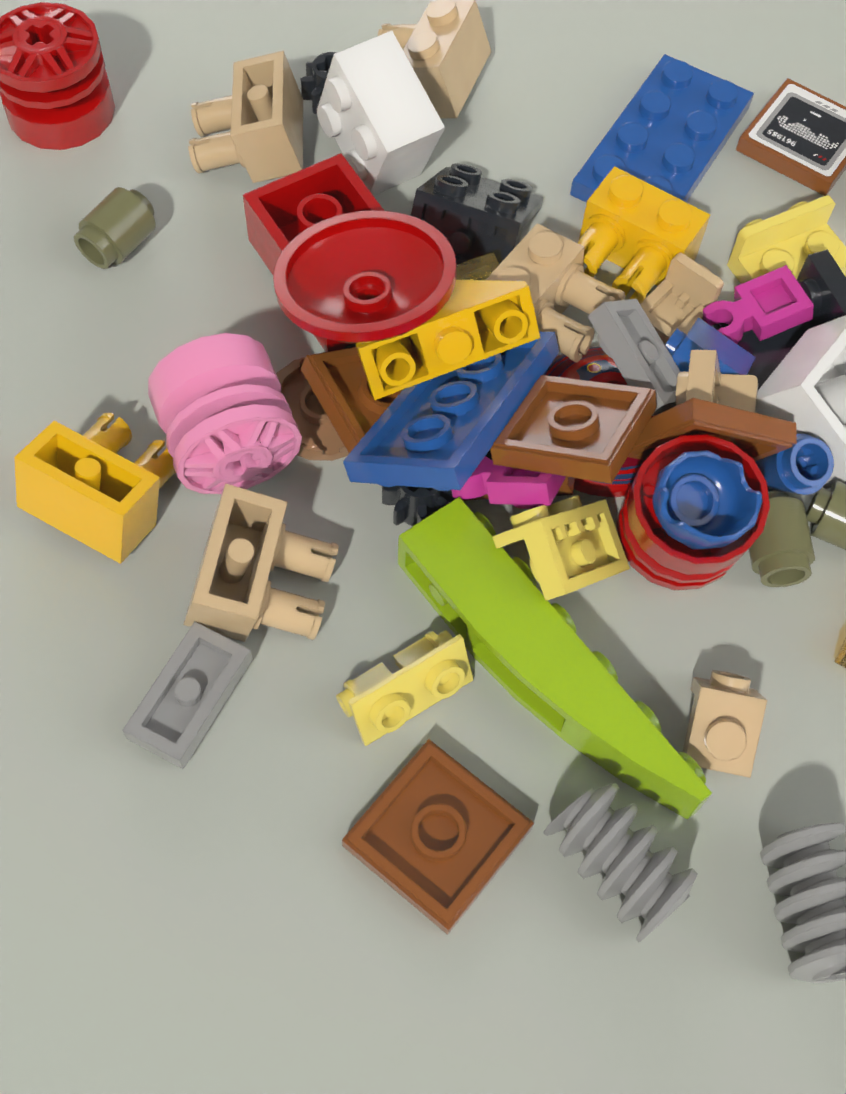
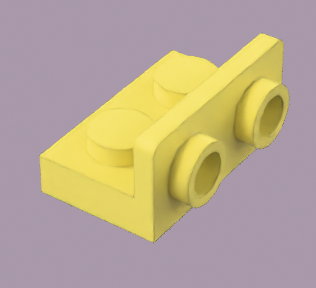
(786, 241)
(568, 544)

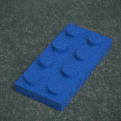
(668, 130)
(448, 424)

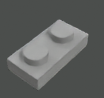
(636, 349)
(188, 695)

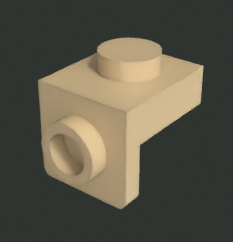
(681, 296)
(708, 384)
(725, 723)

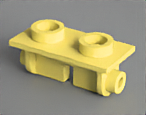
(427, 674)

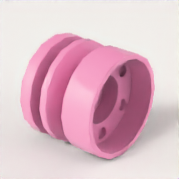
(223, 413)

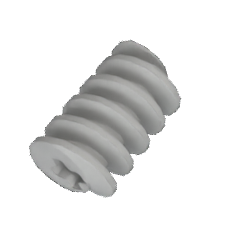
(623, 858)
(813, 902)

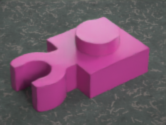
(762, 305)
(511, 486)

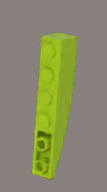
(540, 657)

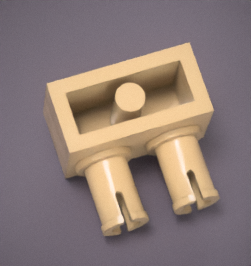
(445, 51)
(263, 122)
(556, 280)
(240, 552)

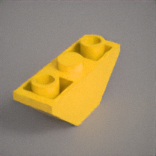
(472, 326)

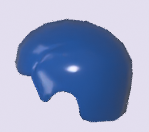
(705, 500)

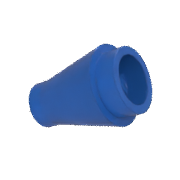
(800, 468)

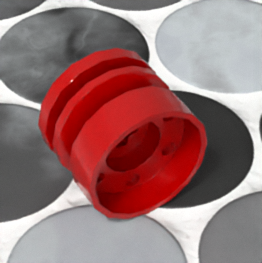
(53, 76)
(659, 555)

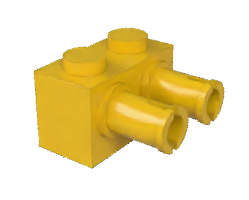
(638, 231)
(89, 488)

